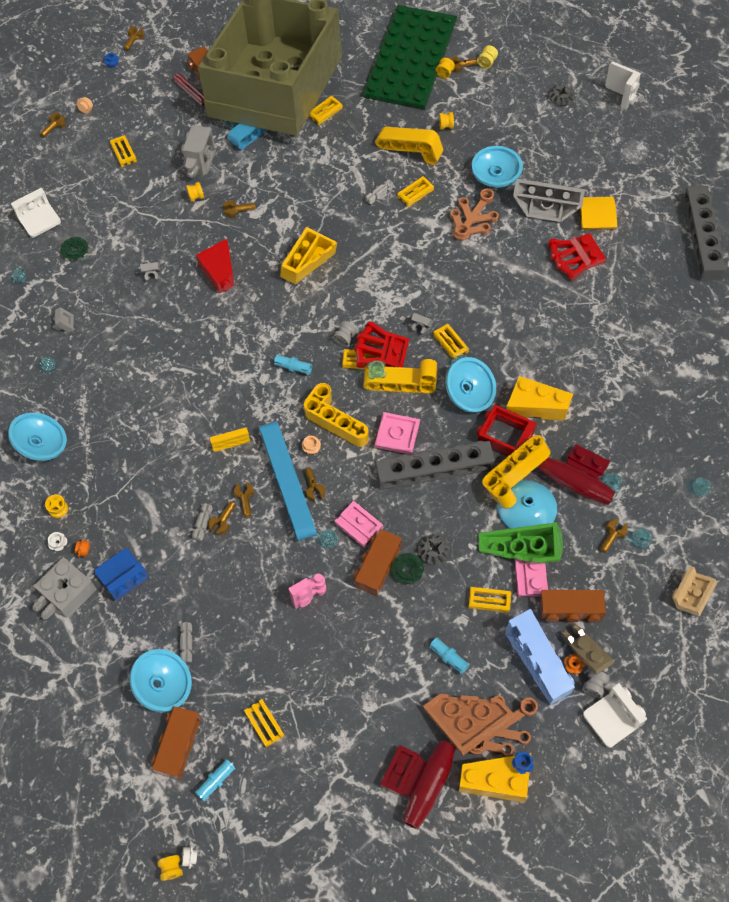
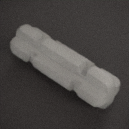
(379, 191)
(202, 521)
(186, 642)

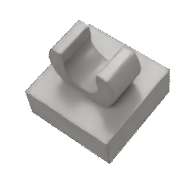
(150, 268)
(63, 320)
(421, 320)

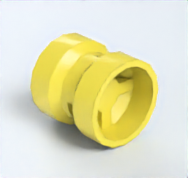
(487, 57)

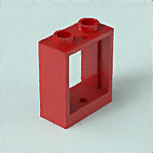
(511, 419)

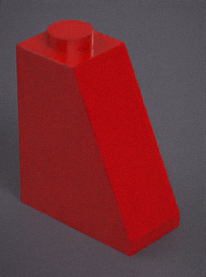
(217, 265)

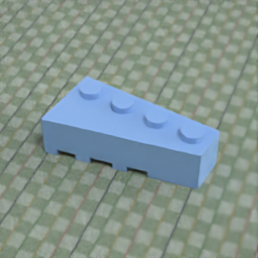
(539, 657)

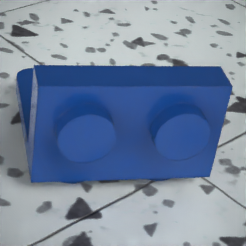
(121, 574)

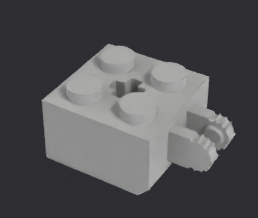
(198, 150)
(64, 589)

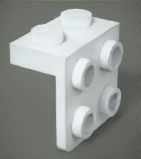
(623, 81)
(35, 213)
(615, 716)

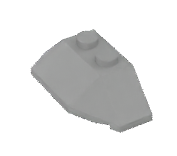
(547, 200)

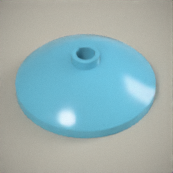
(497, 166)
(477, 380)
(37, 436)
(540, 511)
(168, 672)

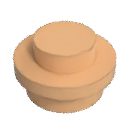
(84, 105)
(311, 445)

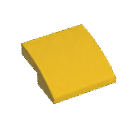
(598, 213)

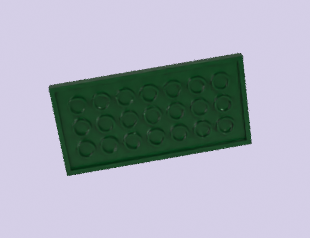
(409, 57)

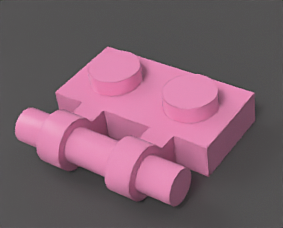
(303, 591)

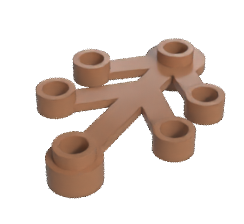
(463, 231)
(503, 732)

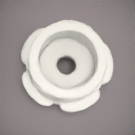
(56, 536)
(189, 856)

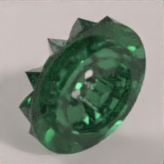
(77, 243)
(412, 561)

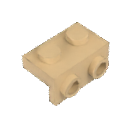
(693, 592)

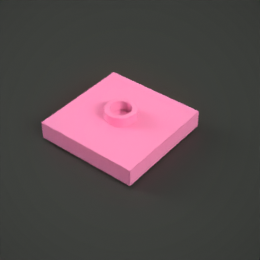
(397, 433)

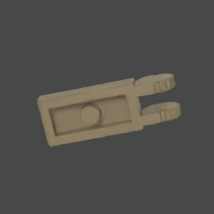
(587, 650)

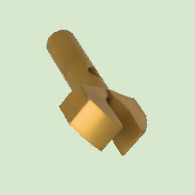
(132, 32)
(462, 63)
(55, 122)
(234, 208)
(313, 485)
(245, 498)
(222, 519)
(613, 534)

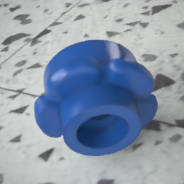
(111, 60)
(523, 757)

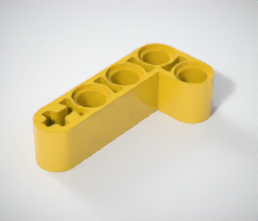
(412, 141)
(405, 379)
(355, 432)
(514, 469)

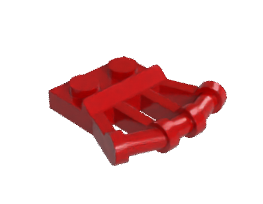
(586, 253)
(393, 347)

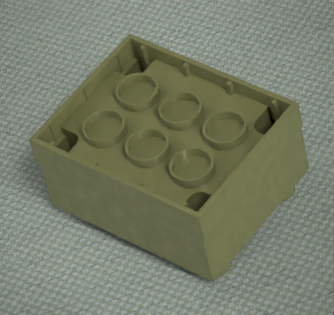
(271, 63)

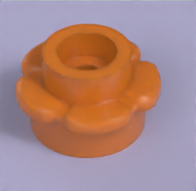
(82, 548)
(578, 668)

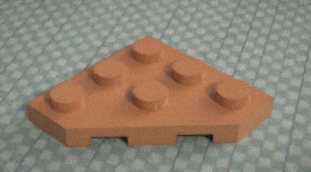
(467, 718)

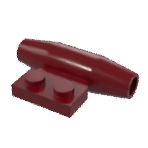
(580, 474)
(420, 779)

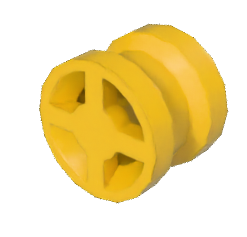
(445, 68)
(446, 120)
(195, 191)
(56, 501)
(170, 868)

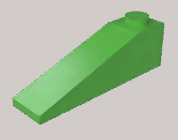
(529, 543)

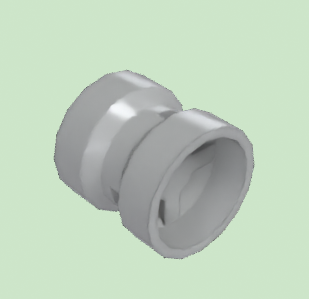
(344, 334)
(595, 684)

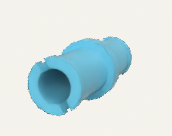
(293, 364)
(449, 655)
(215, 780)

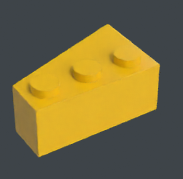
(307, 255)
(539, 400)
(494, 779)

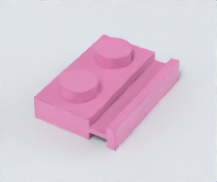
(358, 523)
(530, 578)

